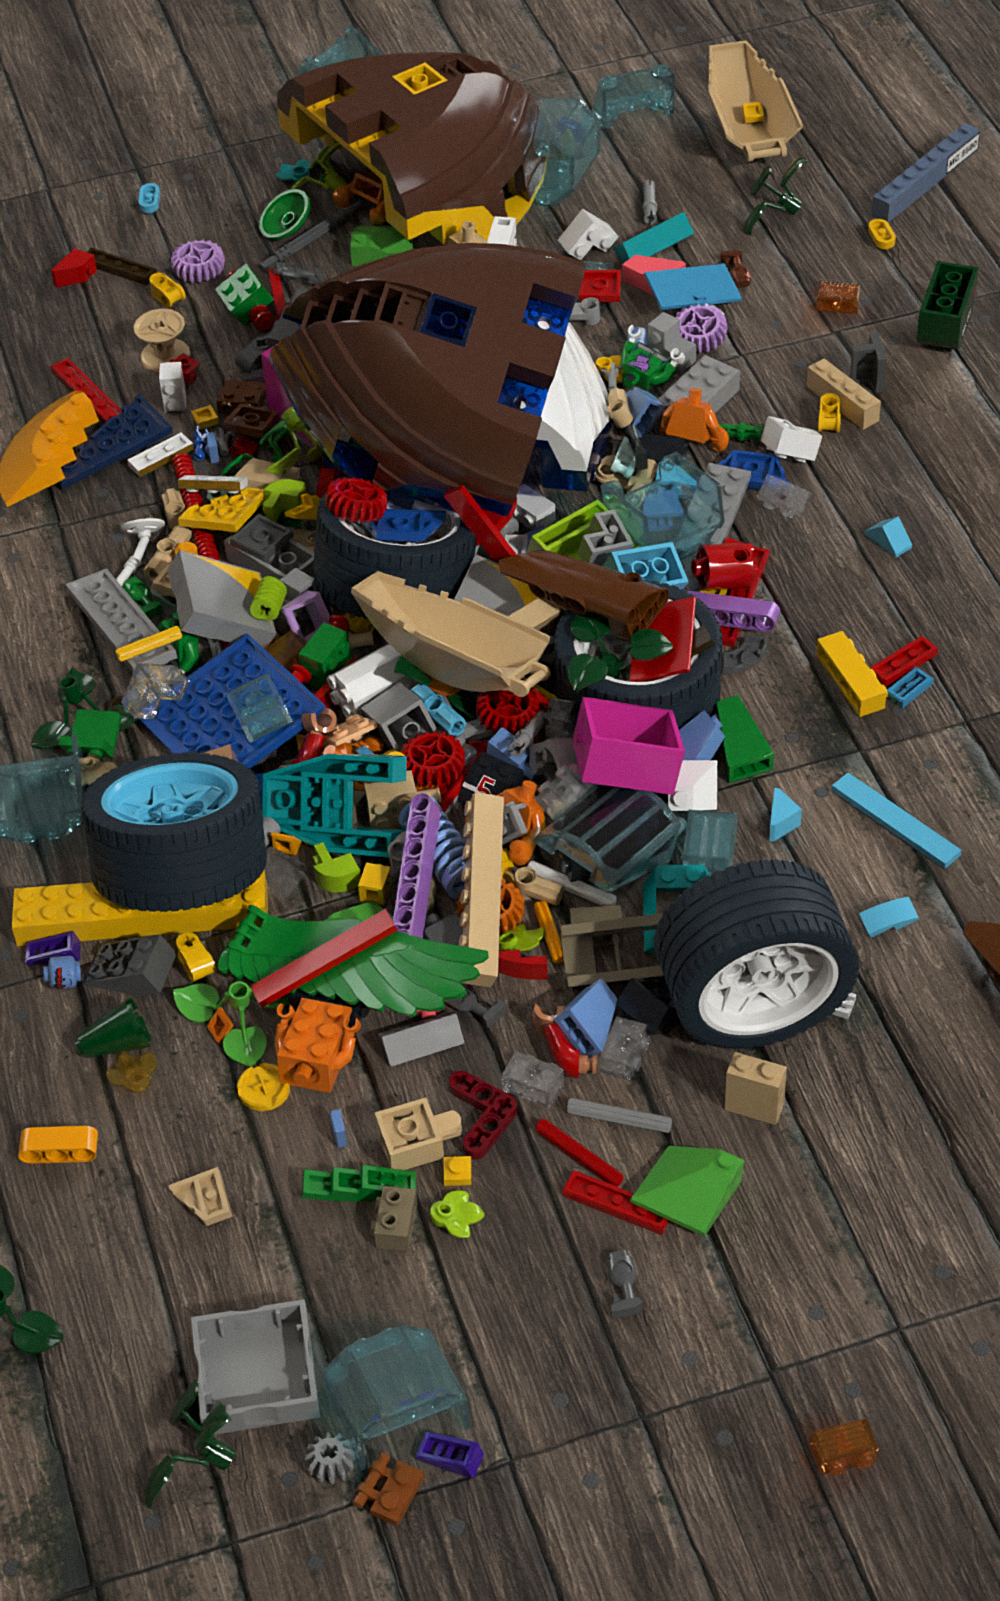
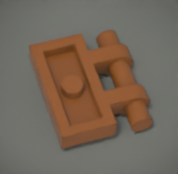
(396, 1493)

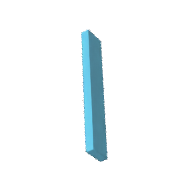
(896, 820)

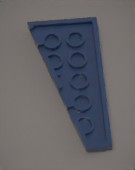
(116, 439)

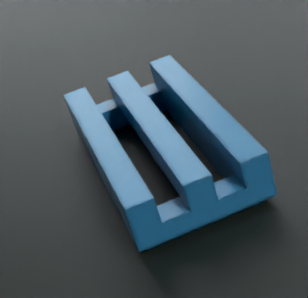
(912, 689)

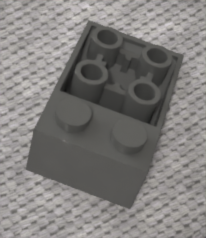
(132, 966)

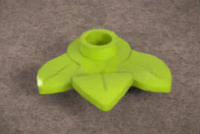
(520, 938)
(458, 1213)

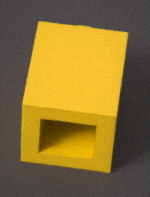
(375, 883)

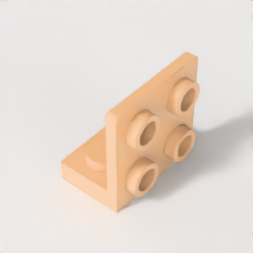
(351, 731)

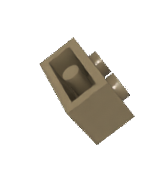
(395, 1218)

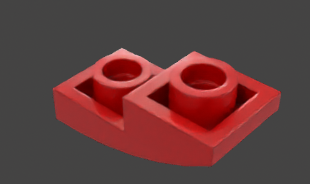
(529, 968)

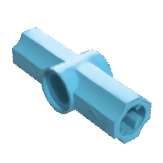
(440, 711)

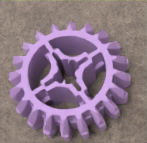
(197, 261)
(702, 326)

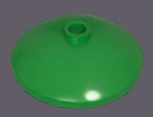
(285, 214)

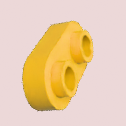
(881, 234)

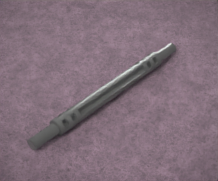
(310, 235)

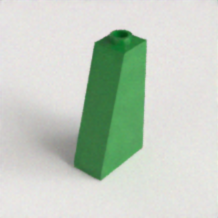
(744, 746)

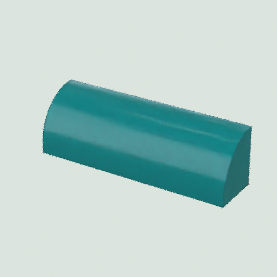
(656, 238)

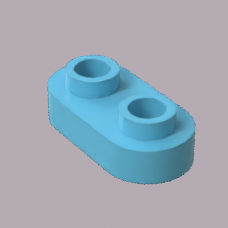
(149, 198)

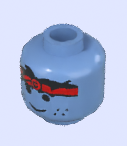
(62, 972)

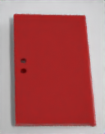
(677, 625)

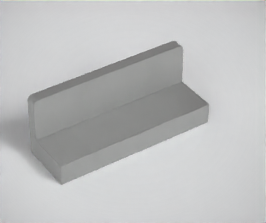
(421, 1038)

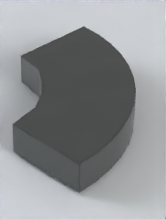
(745, 656)

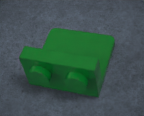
(95, 732)

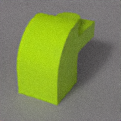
(282, 495)
(335, 874)

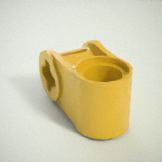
(166, 290)
(829, 413)
(194, 956)

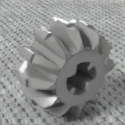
(330, 1458)

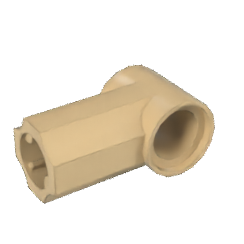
(619, 408)
(173, 506)
(537, 887)

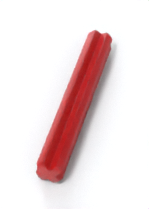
(579, 1152)

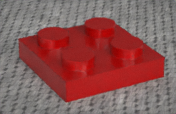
(602, 285)

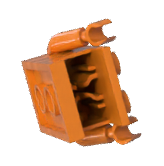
(314, 1044)

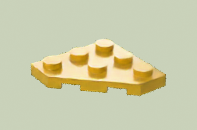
(224, 512)

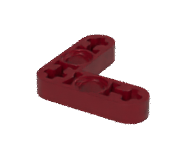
(491, 1111)

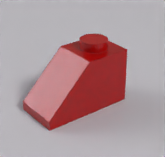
(74, 268)

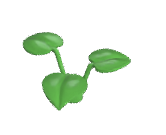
(242, 1044)

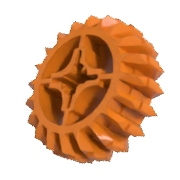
(510, 917)

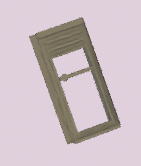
(579, 950)

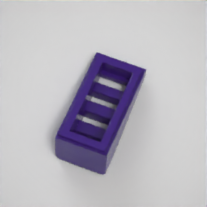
(68, 944)
(467, 1461)

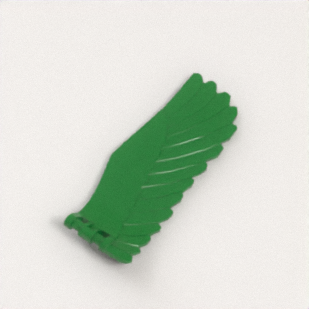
(392, 973)

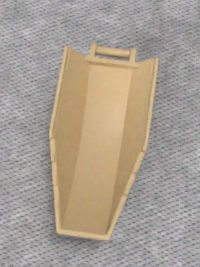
(740, 78)
(454, 639)

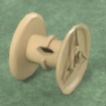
(160, 330)

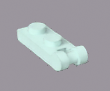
(624, 460)

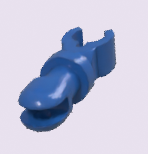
(199, 444)

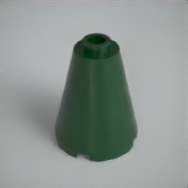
(115, 1032)

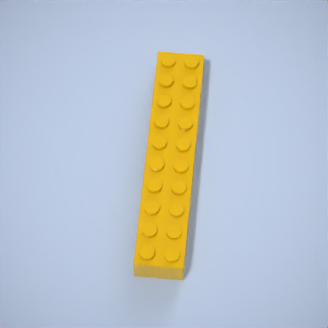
(82, 909)

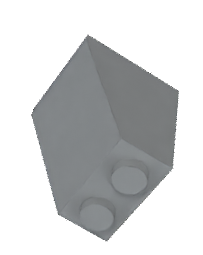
(398, 716)

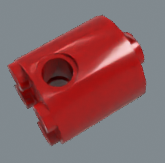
(724, 566)

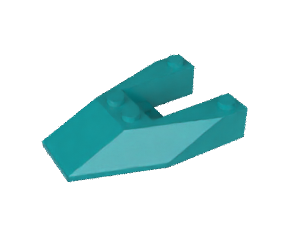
(317, 800)

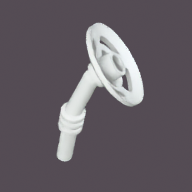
(143, 530)

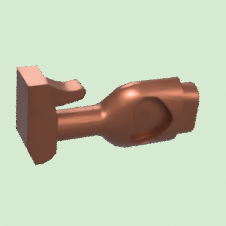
(739, 273)

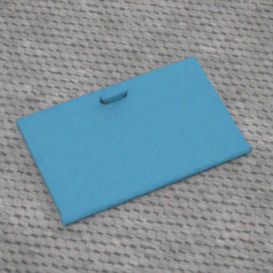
(692, 286)

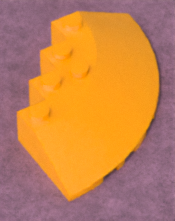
(44, 446)

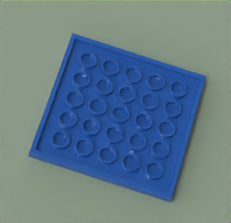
(206, 718)

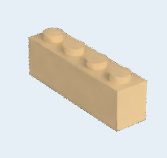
(855, 401)

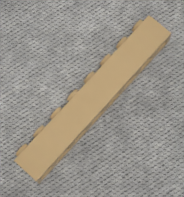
(482, 882)

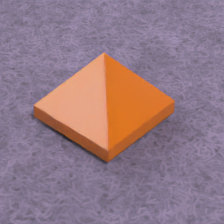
(220, 1025)

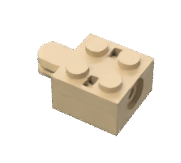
(413, 1134)

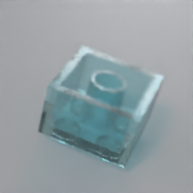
(259, 707)

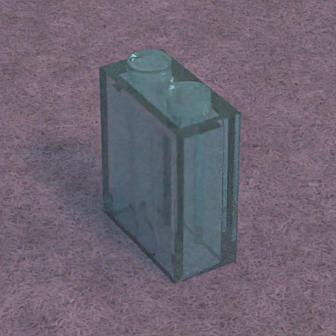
(710, 839)

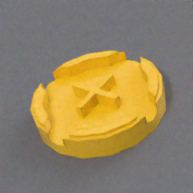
(261, 1088)

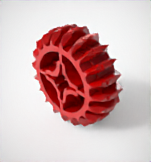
(356, 500)
(507, 710)
(434, 758)

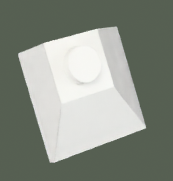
(695, 786)

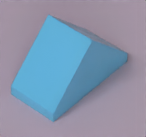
(890, 536)
(784, 816)

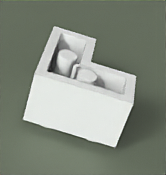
(584, 233)
(790, 440)

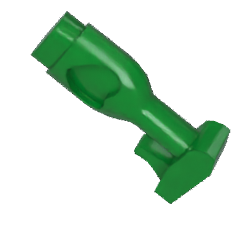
(140, 592)

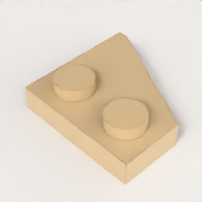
(204, 1196)

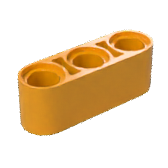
(58, 1144)

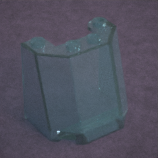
(573, 138)
(677, 508)
(42, 797)
(391, 1383)

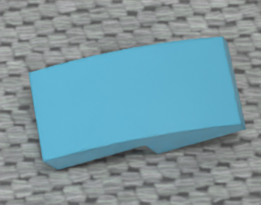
(890, 914)

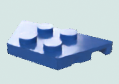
(758, 463)
(406, 525)

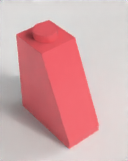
(634, 270)

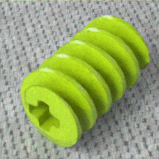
(268, 599)

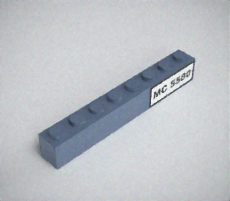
(925, 172)

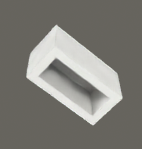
(172, 386)
(533, 508)

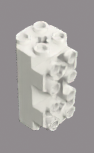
(366, 680)

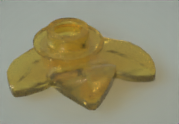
(133, 1069)

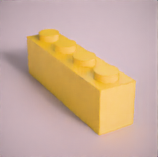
(851, 673)

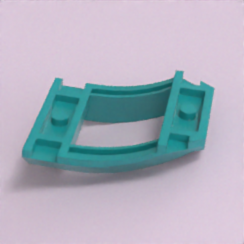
(667, 879)

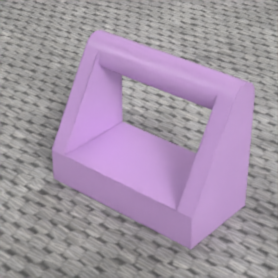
(315, 607)

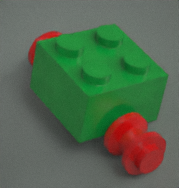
(247, 297)
(324, 653)

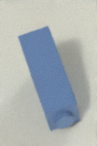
(701, 737)
(589, 1018)

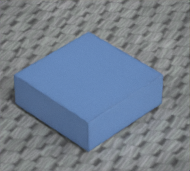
(338, 1128)

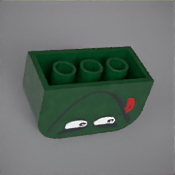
(947, 305)

